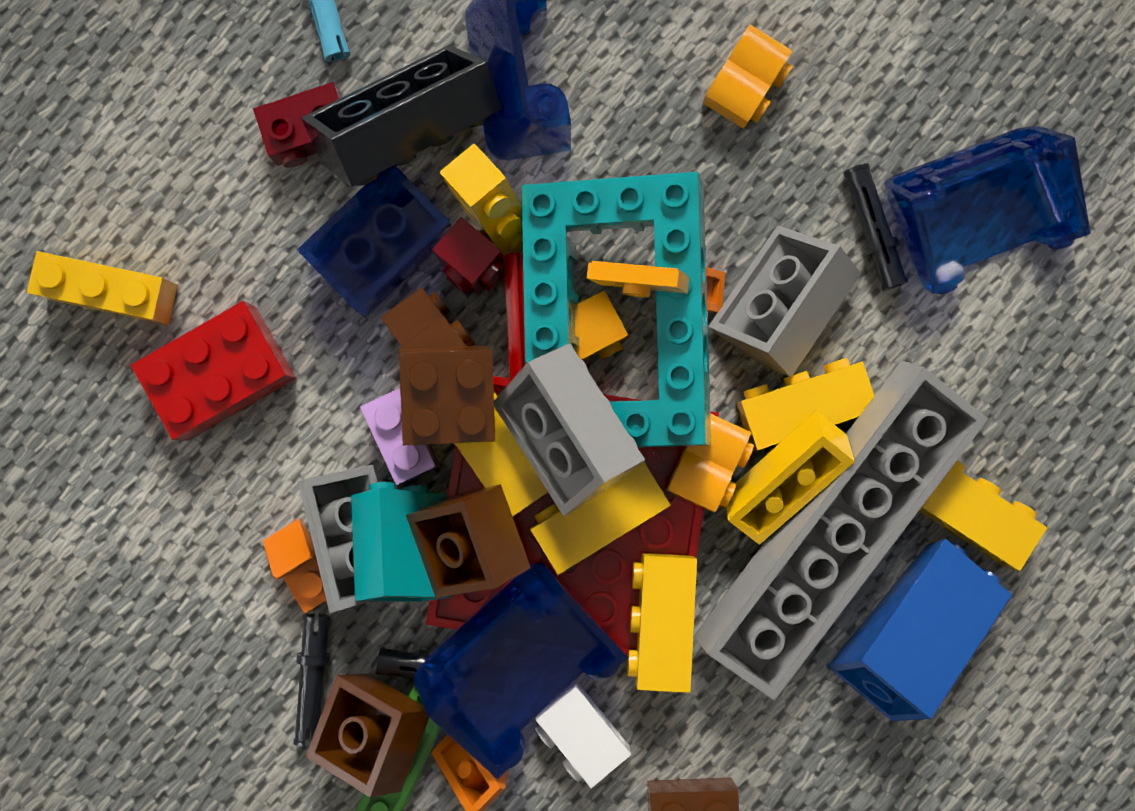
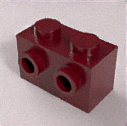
(283, 128)
(470, 259)

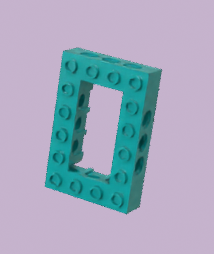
(676, 211)

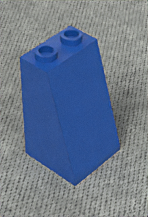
(922, 633)

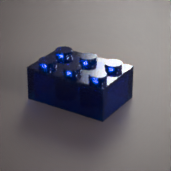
(376, 240)

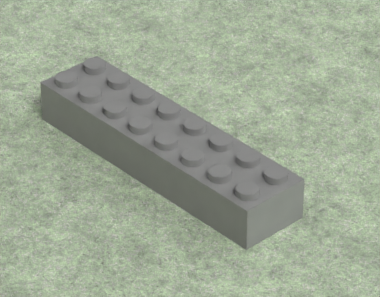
(835, 542)

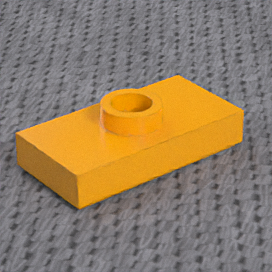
(638, 279)

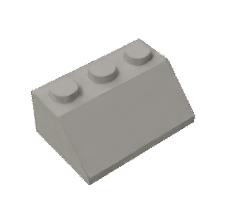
(786, 299)
(567, 428)
(330, 524)

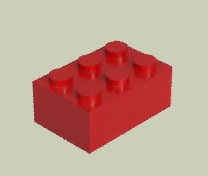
(213, 371)

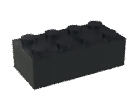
(403, 114)

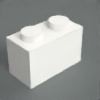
(582, 735)

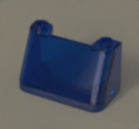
(534, 116)
(989, 202)
(513, 665)

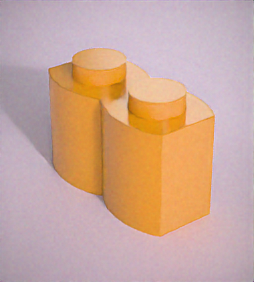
(747, 77)
(706, 471)

